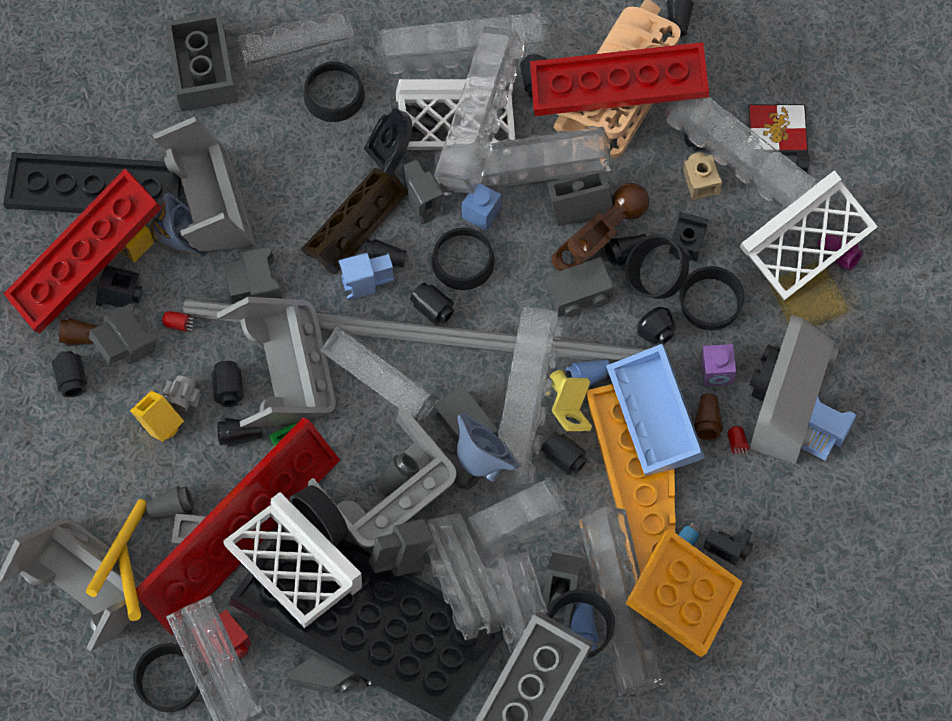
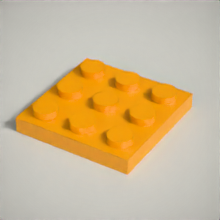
(684, 593)

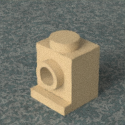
(702, 184)

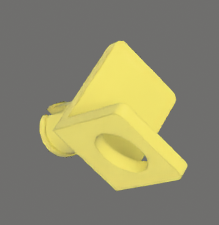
(569, 400)

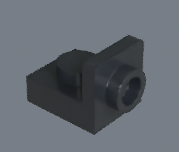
(723, 546)

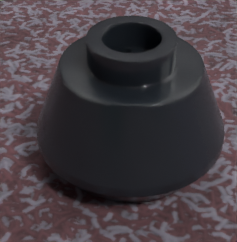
(656, 326)

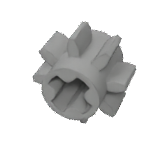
(182, 393)

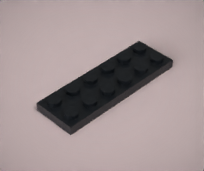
(74, 182)

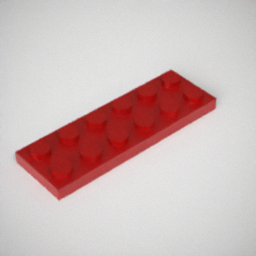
(619, 79)
(82, 251)

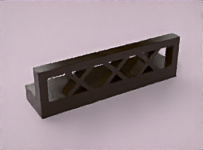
(357, 220)

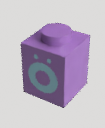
(718, 365)

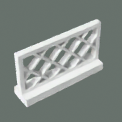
(440, 91)
(792, 215)
(315, 545)

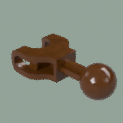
(629, 203)

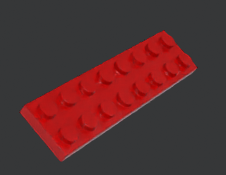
(201, 558)

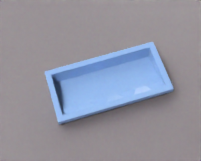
(655, 411)

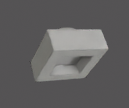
(184, 526)

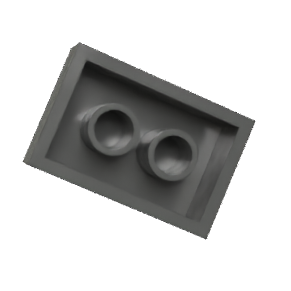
(200, 61)

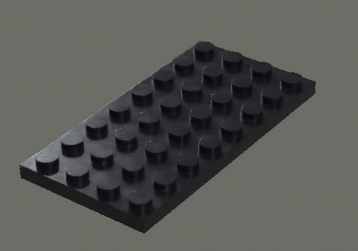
(386, 632)

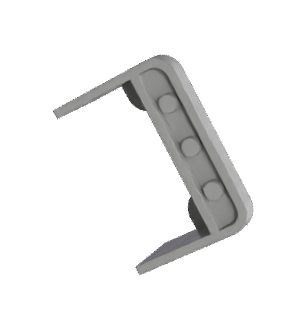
(209, 187)
(293, 358)
(793, 391)
(433, 478)
(70, 559)

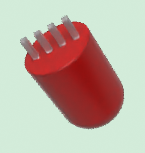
(177, 321)
(737, 440)

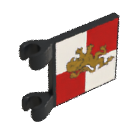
(782, 128)

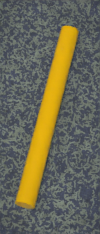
(116, 548)
(129, 585)

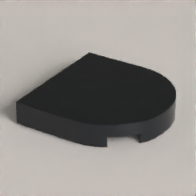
(390, 140)

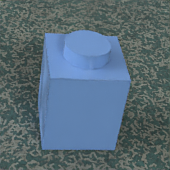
(481, 207)

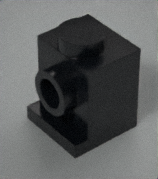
(692, 227)
(118, 287)

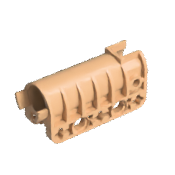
(632, 31)

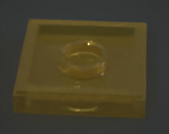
(815, 300)

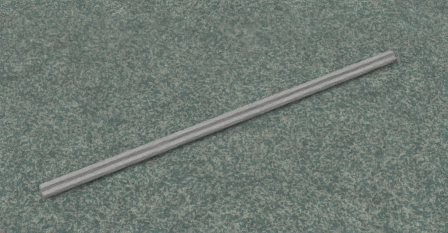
(433, 334)

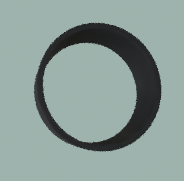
(339, 114)
(635, 260)
(716, 273)
(463, 283)
(321, 513)
(592, 599)
(144, 661)

